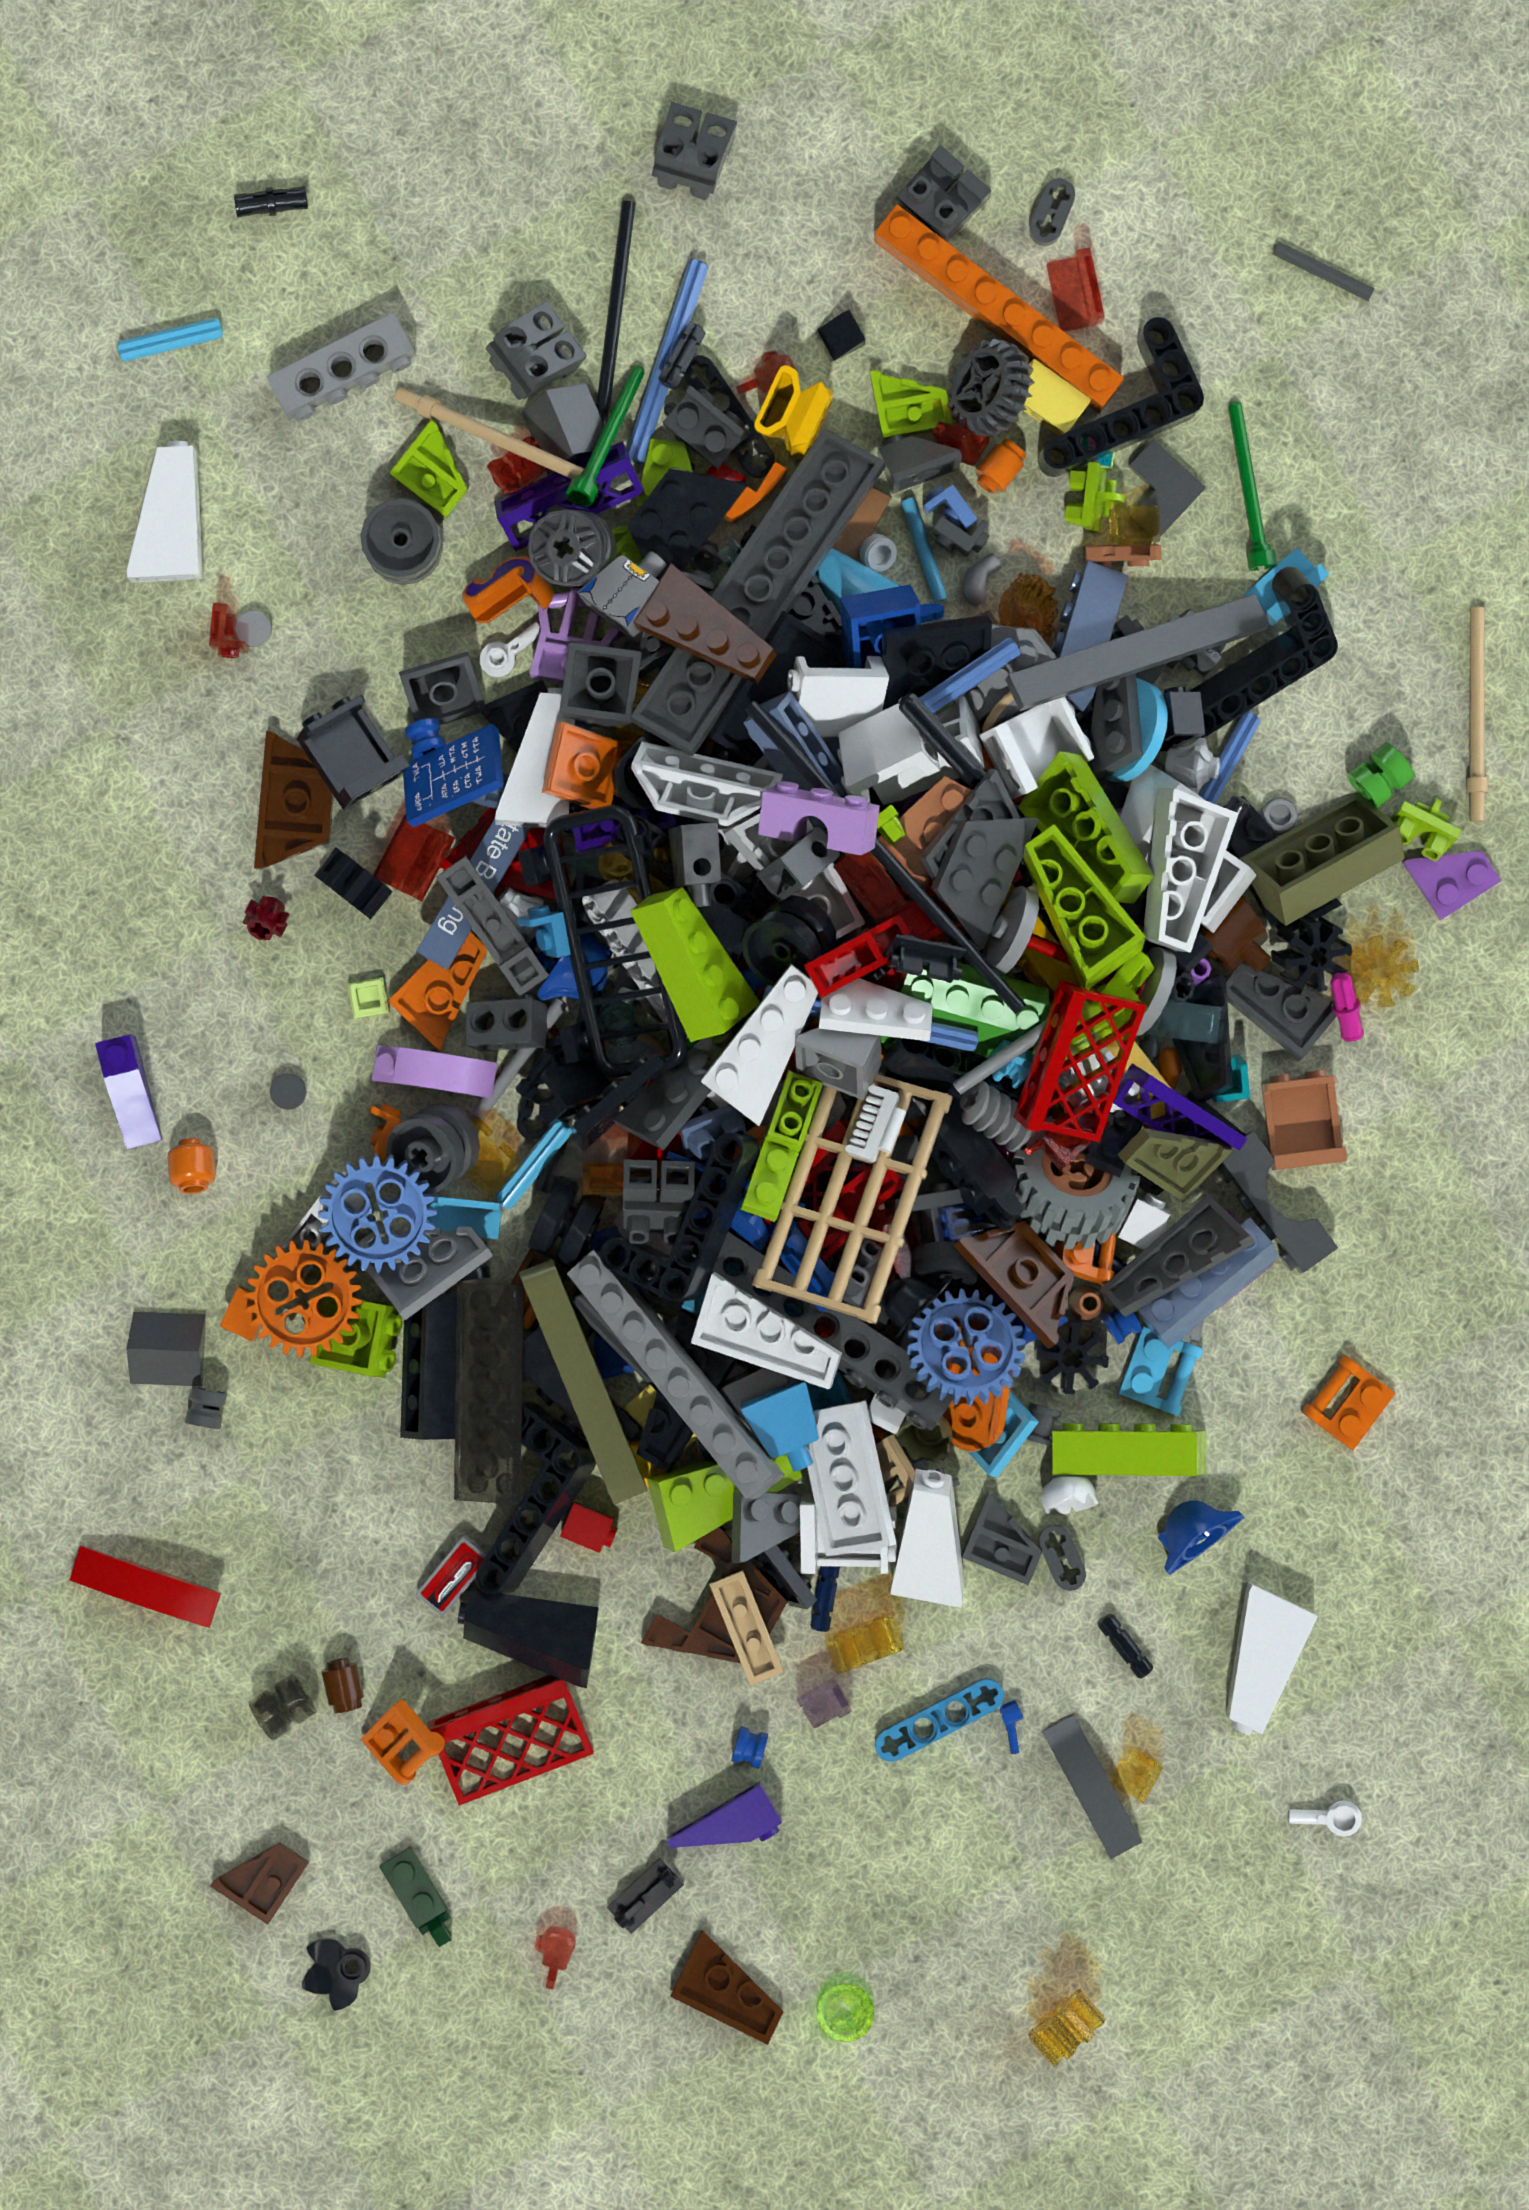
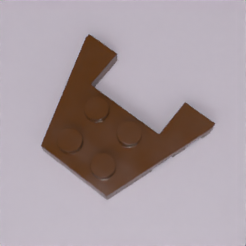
(709, 1633)

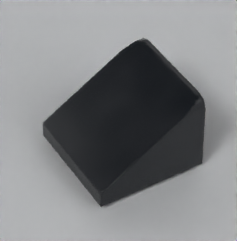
(842, 335)

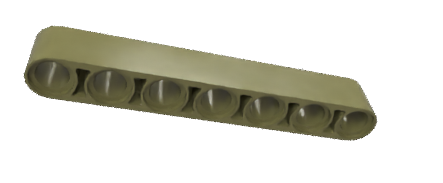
(583, 1381)

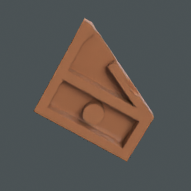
(1135, 554)

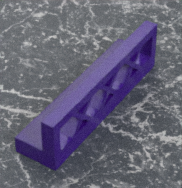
(552, 491)
(1171, 1100)

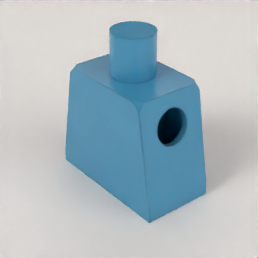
(784, 1422)

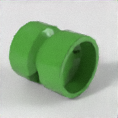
(1385, 771)

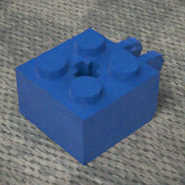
(871, 612)

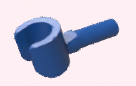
(1011, 1714)

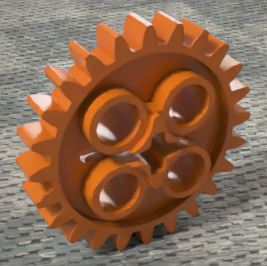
(289, 1269)

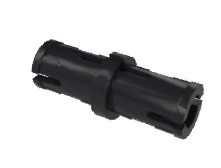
(270, 201)

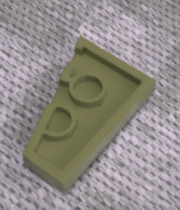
(1174, 1160)

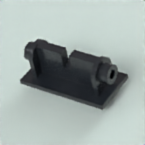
(909, 955)
(645, 1896)

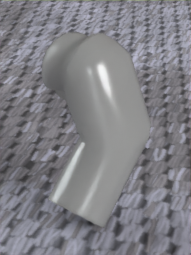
(976, 579)

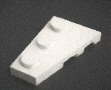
(875, 1011)

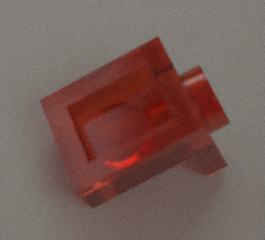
(961, 438)
(221, 627)

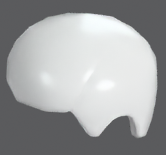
(1068, 1492)

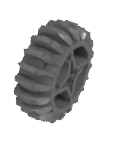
(995, 389)

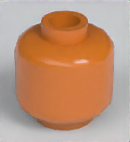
(191, 1166)

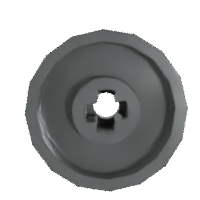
(401, 563)
(437, 1143)

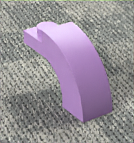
(434, 1071)

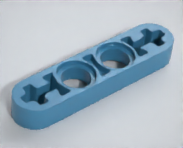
(941, 1724)

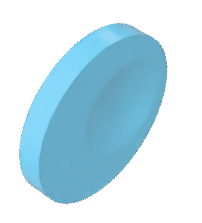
(1153, 727)

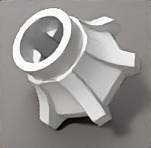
(1192, 765)
(516, 906)

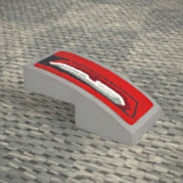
(452, 1575)

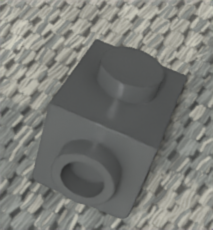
(952, 537)

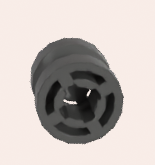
(202, 1415)

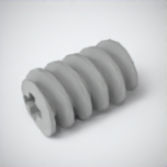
(993, 1114)

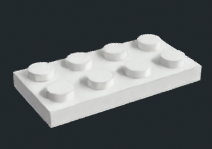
(848, 1482)

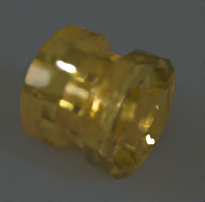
(611, 871)

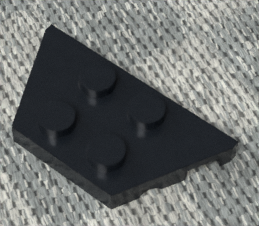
(682, 515)

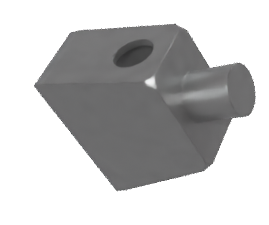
(700, 845)

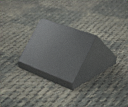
(565, 422)
(600, 684)
(443, 689)
(166, 1349)

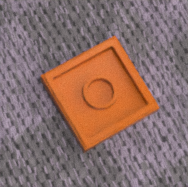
(581, 766)

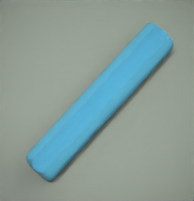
(169, 339)
(533, 1164)

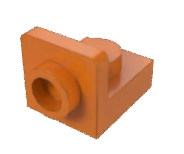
(382, 1133)

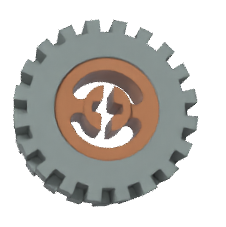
(1062, 1205)

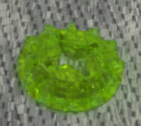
(861, 2018)

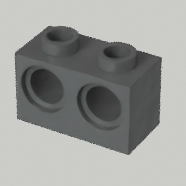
(505, 1030)

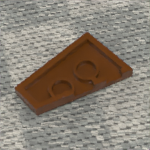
(725, 1992)

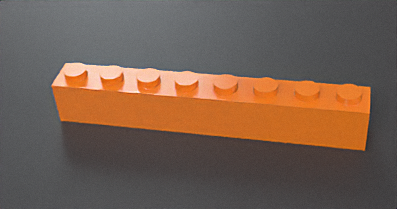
(995, 306)

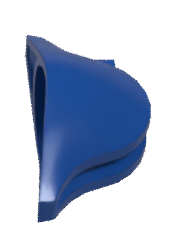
(562, 980)
(1190, 1524)

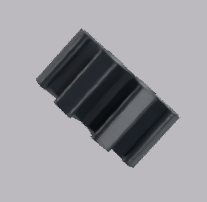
(353, 883)
(1298, 963)
(1069, 1369)

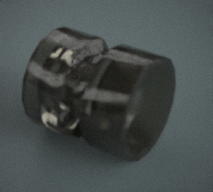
(272, 1715)

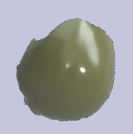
(925, 1443)

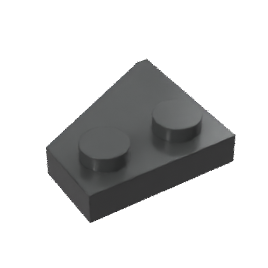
(762, 1523)
(1001, 1543)

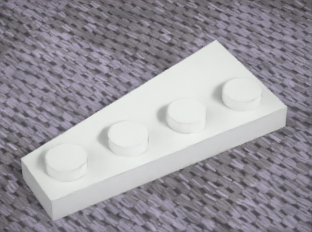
(759, 1052)
(756, 1333)

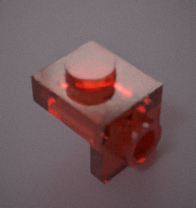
(514, 471)

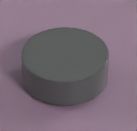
(288, 1091)

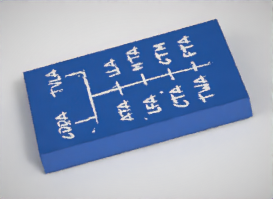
(453, 775)

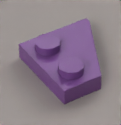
(1452, 879)

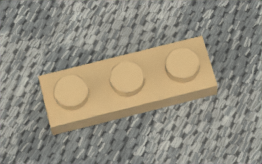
(746, 1627)

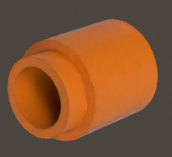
(1000, 466)

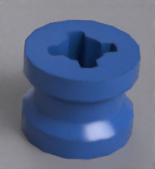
(424, 736)
(1119, 1325)
(749, 1747)

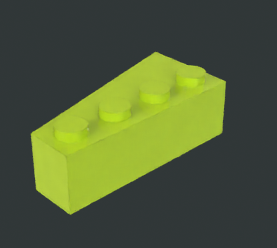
(1084, 815)
(1083, 912)
(693, 965)
(1129, 1451)
(699, 1499)

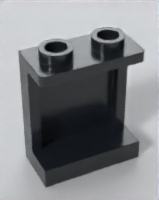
(349, 752)

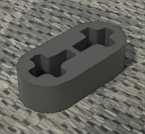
(1044, 209)
(1070, 1554)

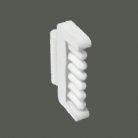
(885, 1127)

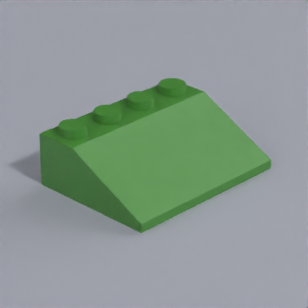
(976, 1006)

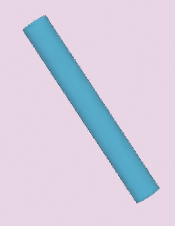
(924, 550)

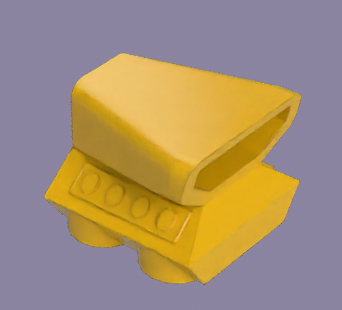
(793, 413)

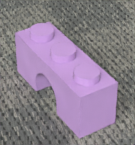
(848, 820)

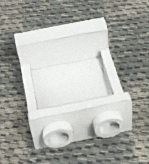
(839, 696)
(1030, 742)
(881, 750)
(813, 1549)

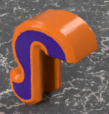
(506, 587)

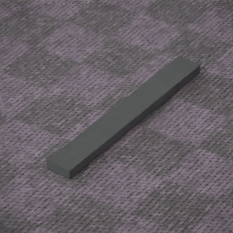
(1137, 652)

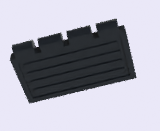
(789, 639)

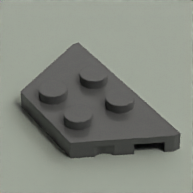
(980, 871)

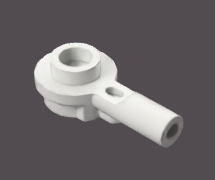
(499, 658)
(1341, 1817)

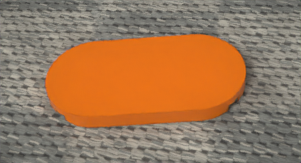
(981, 1423)

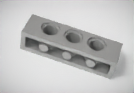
(320, 365)

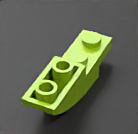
(1123, 984)
(781, 1146)

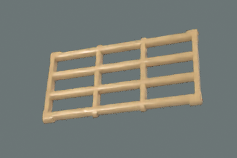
(858, 1228)

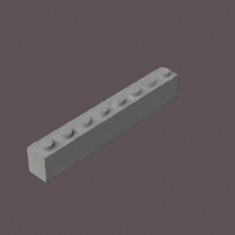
(677, 1377)

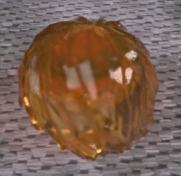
(1027, 595)

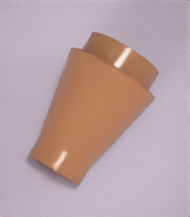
(1076, 1303)

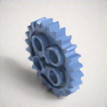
(408, 1204)
(997, 1339)

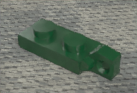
(418, 1895)

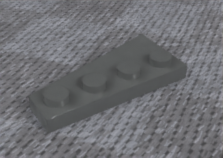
(1184, 1251)

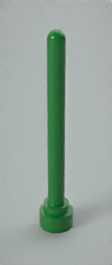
(583, 488)
(1260, 552)

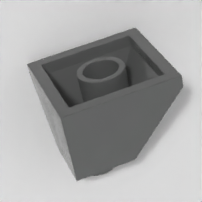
(916, 461)

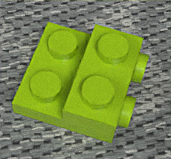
(366, 1348)

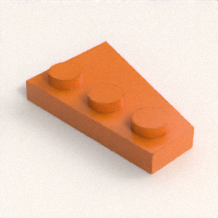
(434, 995)

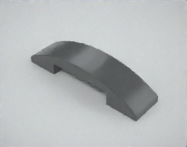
(492, 926)
(1092, 1786)

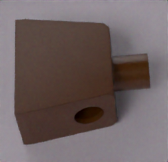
(1238, 939)

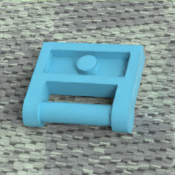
(1148, 1368)

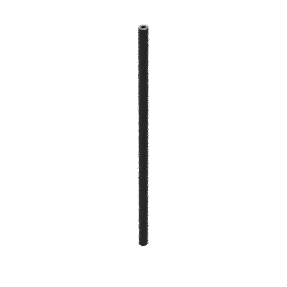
(615, 311)
(892, 865)

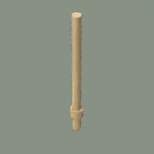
(432, 408)
(1477, 783)

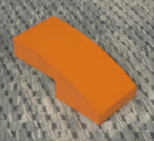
(752, 500)

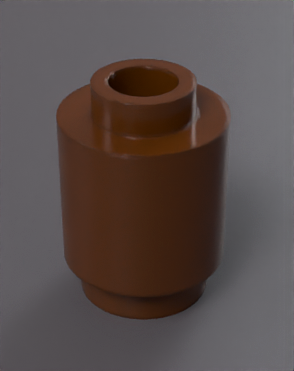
(342, 1685)

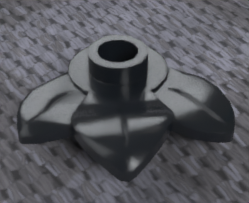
(330, 1972)

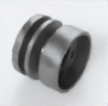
(585, 532)

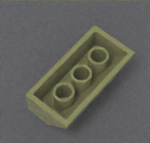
(1324, 858)

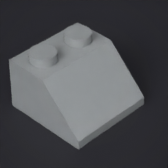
(839, 1059)

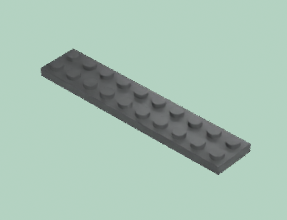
(763, 583)

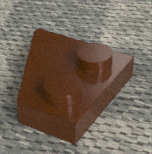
(262, 1881)

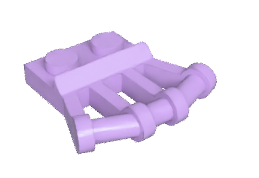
(552, 648)

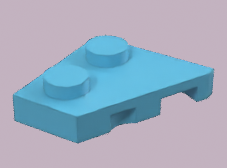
(1017, 1428)

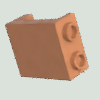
(1302, 1120)

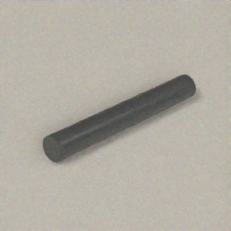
(1323, 271)

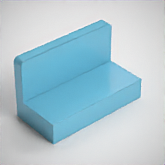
(1264, 590)
(480, 1215)

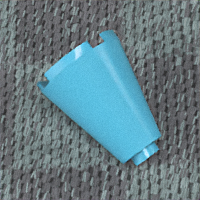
(846, 577)

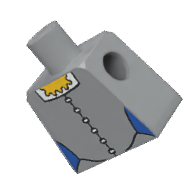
(622, 591)

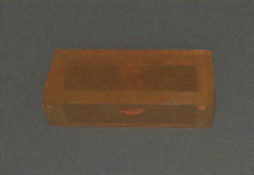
(605, 1178)

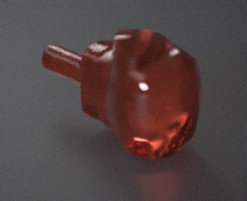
(766, 374)
(557, 1949)

